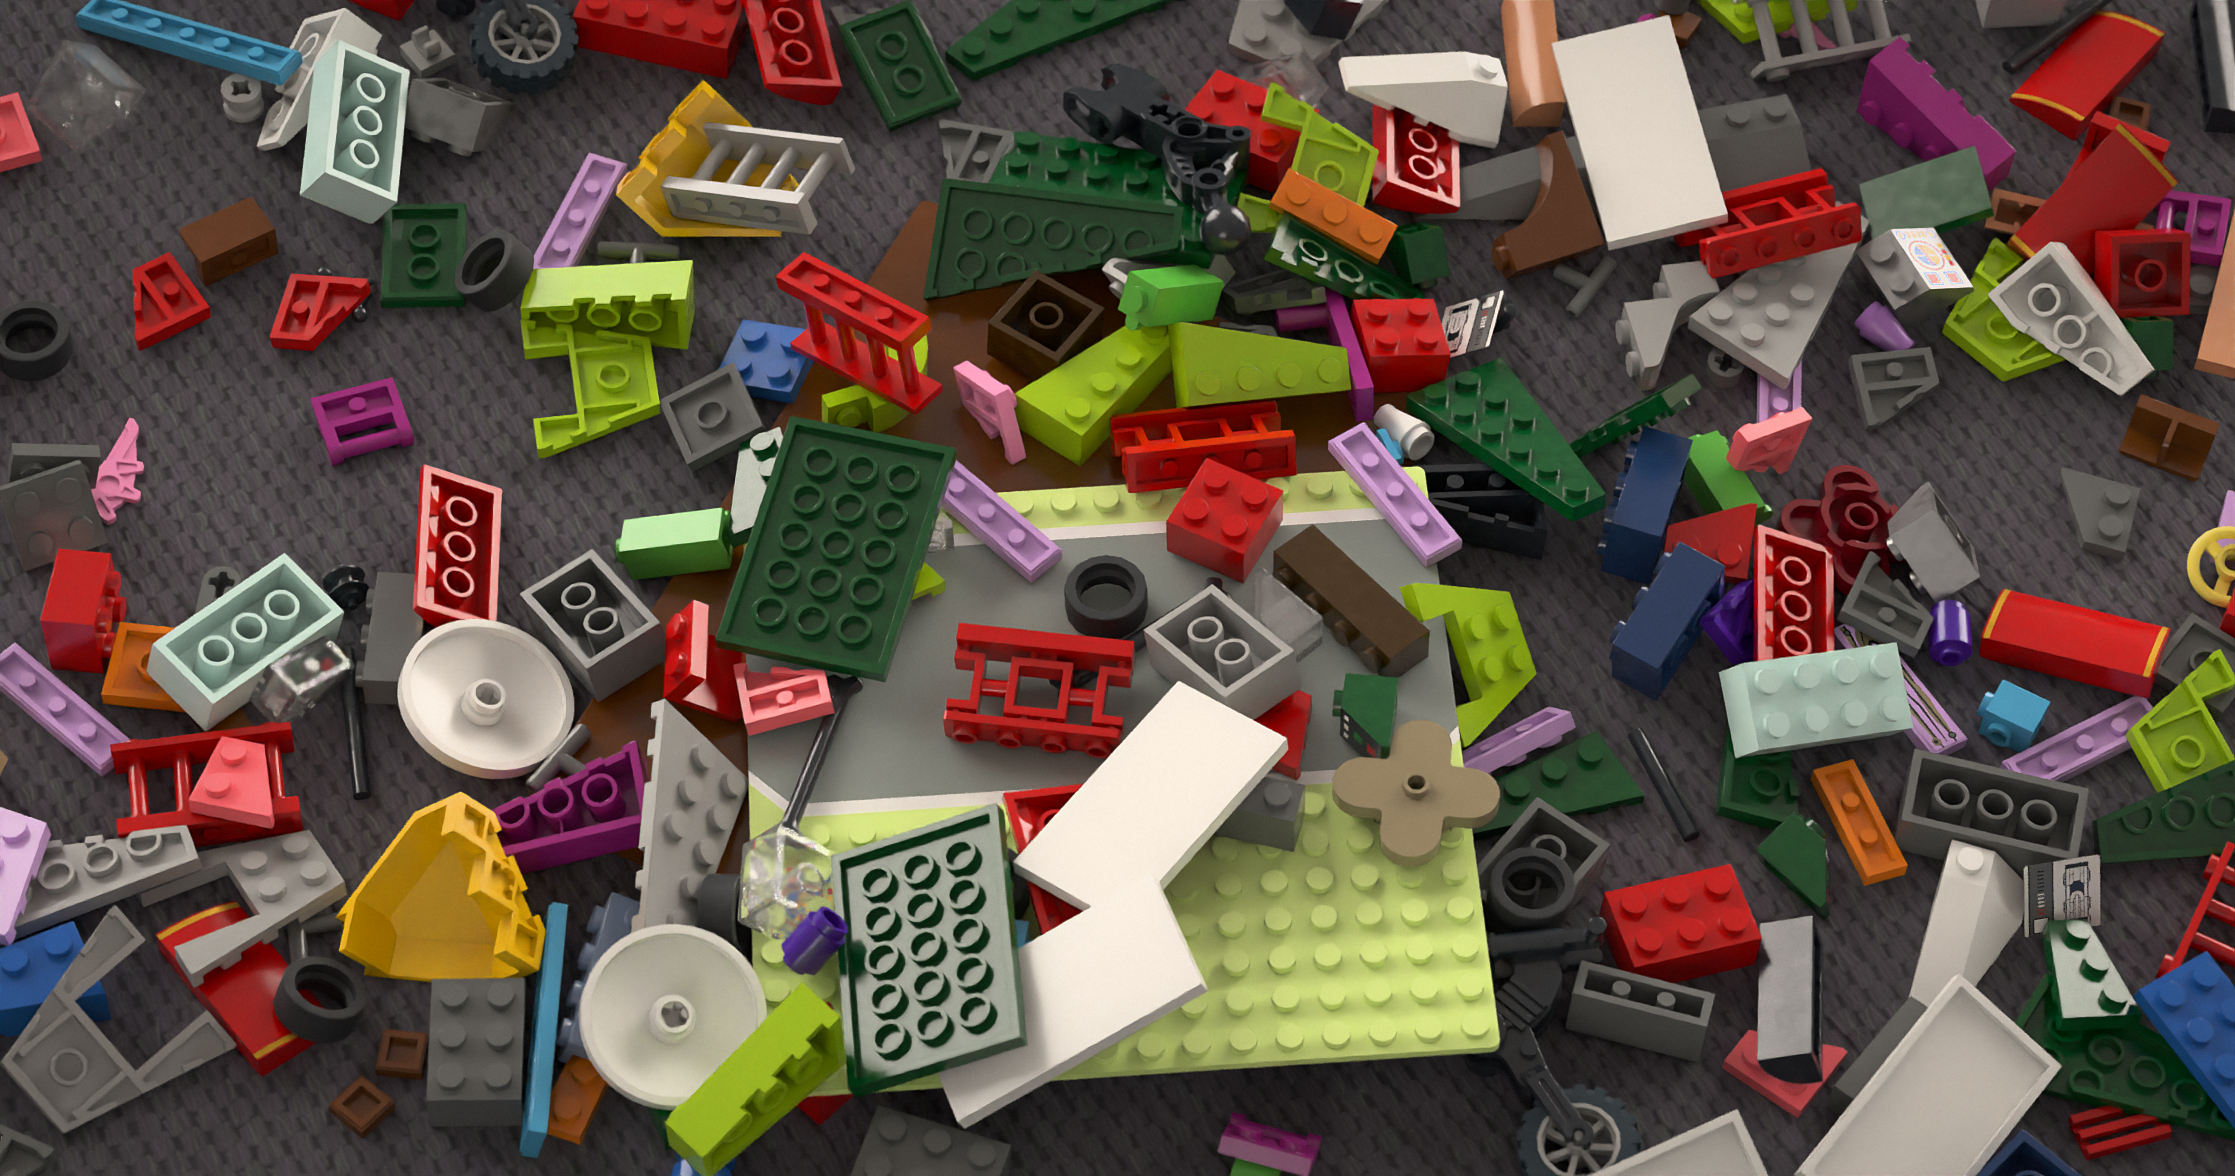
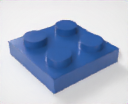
(767, 361)

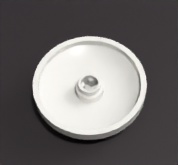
(485, 698)
(667, 1012)

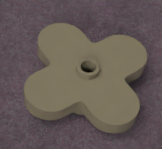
(1415, 793)

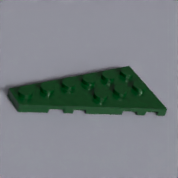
(1036, 27)
(1004, 233)
(1507, 430)
(2172, 824)
(2120, 1069)

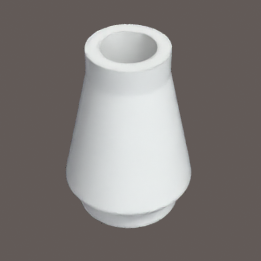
(1411, 433)

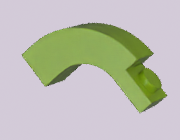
(858, 405)

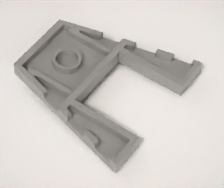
(1270, 31)
(278, 880)
(72, 1065)

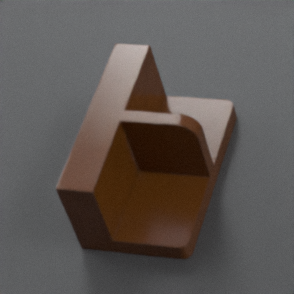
(230, 240)
(2169, 438)

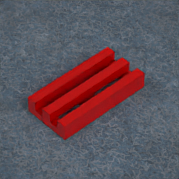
(2118, 1144)

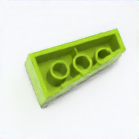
(617, 298)
(1238, 366)
(1075, 401)
(759, 1082)

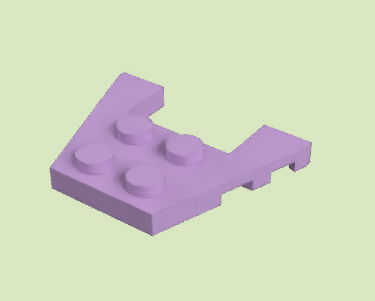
(21, 853)

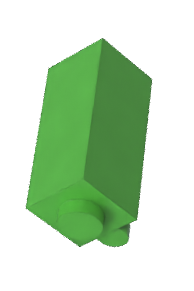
(1169, 296)
(1716, 482)
(675, 544)

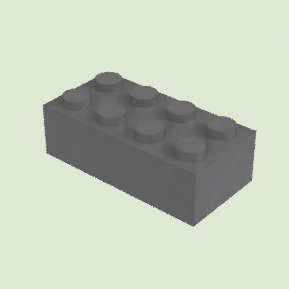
(1988, 807)

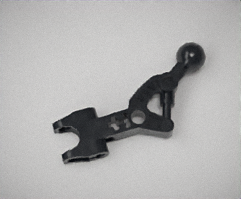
(1143, 114)

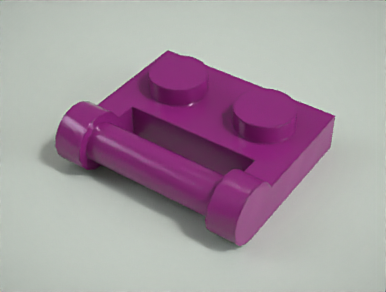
(2205, 221)
(360, 410)
(1270, 1145)

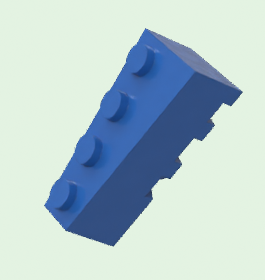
(32, 971)

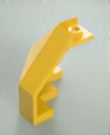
(680, 153)
(444, 902)

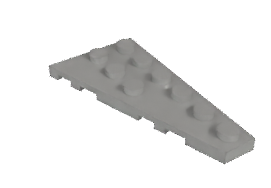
(1775, 310)
(684, 819)
(102, 872)

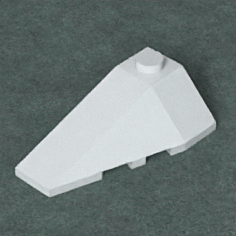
(313, 41)
(1449, 89)
(2068, 314)
(1970, 919)

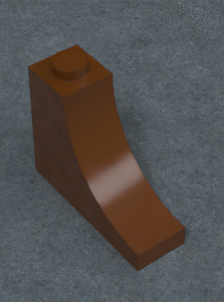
(1559, 223)

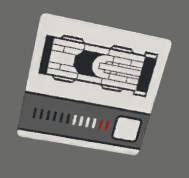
(1471, 324)
(2061, 892)

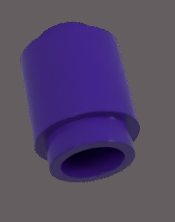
(1950, 633)
(814, 941)

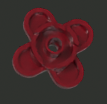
(1845, 518)

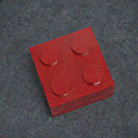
(2144, 271)
(1401, 343)
(1224, 520)
(82, 611)

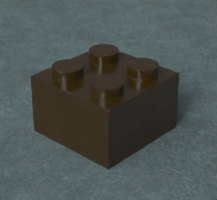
(1043, 327)

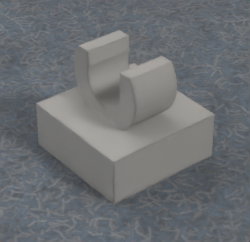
(427, 52)

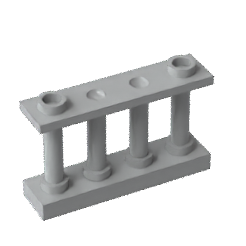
(1778, 68)
(763, 205)

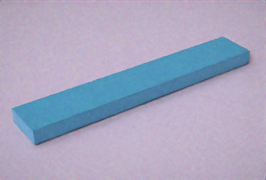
(190, 40)
(543, 1033)

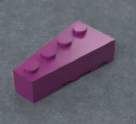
(1925, 117)
(577, 816)

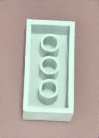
(355, 132)
(224, 648)
(1815, 699)

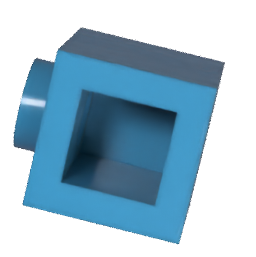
(2012, 716)

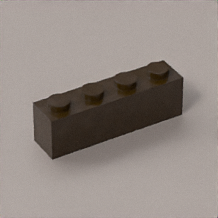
(1351, 604)

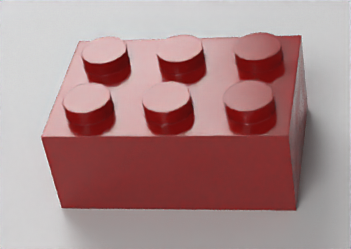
(1240, 103)
(1681, 926)

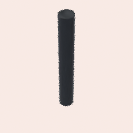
(1663, 785)

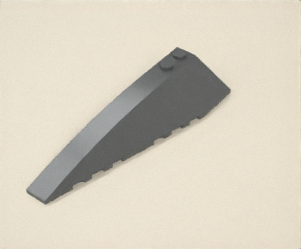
(1745, 141)

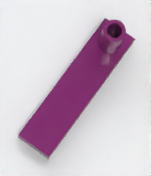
(1340, 333)

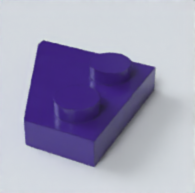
(1732, 623)

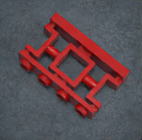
(1776, 224)
(1171, 444)
(1043, 657)

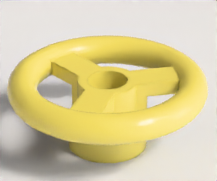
(2209, 542)

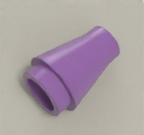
(1883, 328)

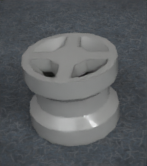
(242, 98)

